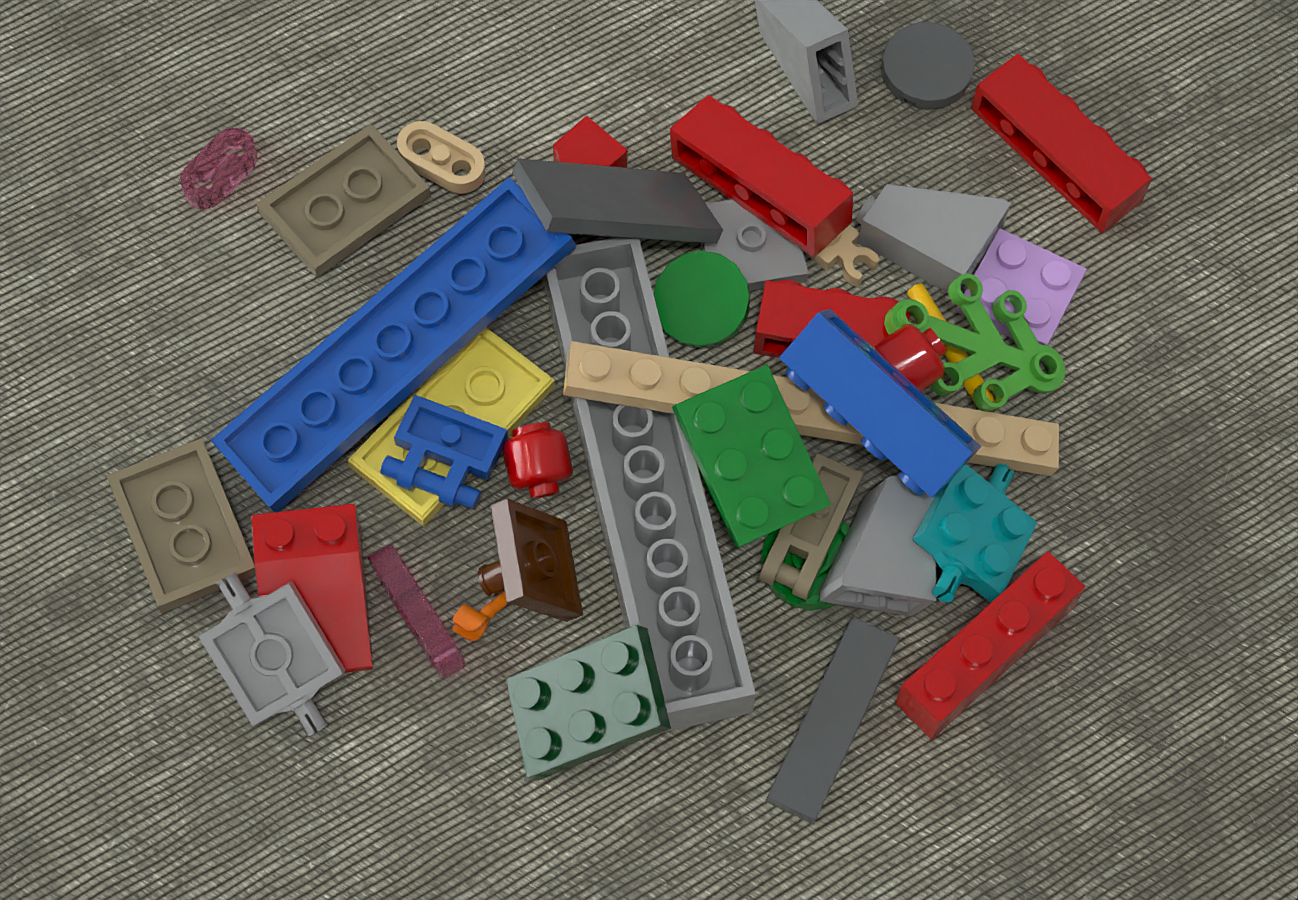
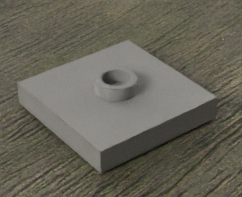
(755, 247)

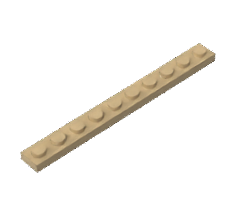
(662, 382)

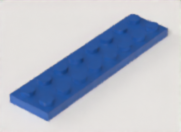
(391, 345)

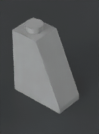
(812, 53)
(931, 230)
(879, 560)

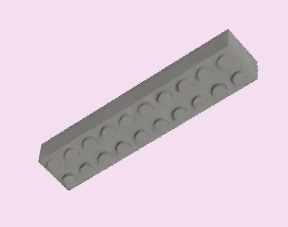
(651, 494)

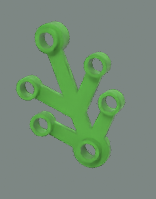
(986, 344)

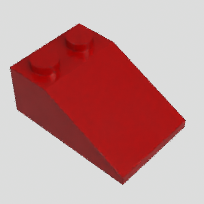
(325, 561)

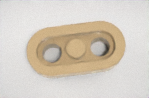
(445, 157)

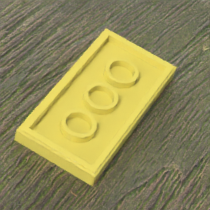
(480, 380)

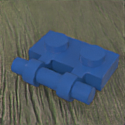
(449, 438)

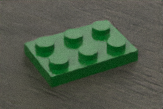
(751, 456)

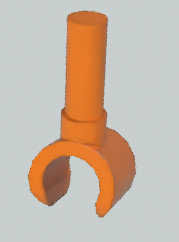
(472, 623)

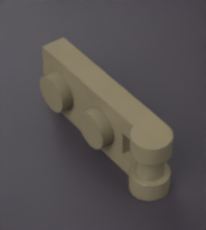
(813, 534)

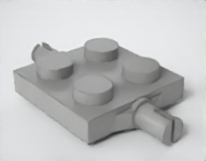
(272, 653)

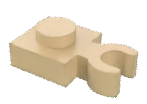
(846, 254)

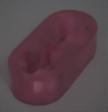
(216, 166)

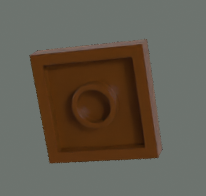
(534, 562)

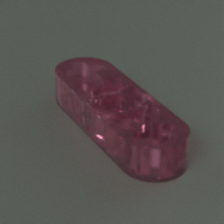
(416, 611)

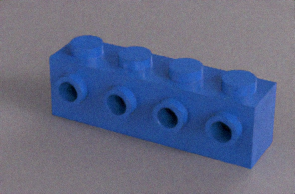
(879, 403)

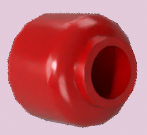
(915, 354)
(537, 459)

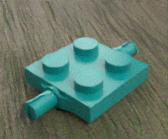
(975, 533)

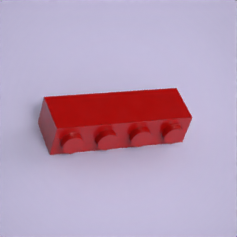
(1061, 142)
(762, 175)
(989, 645)

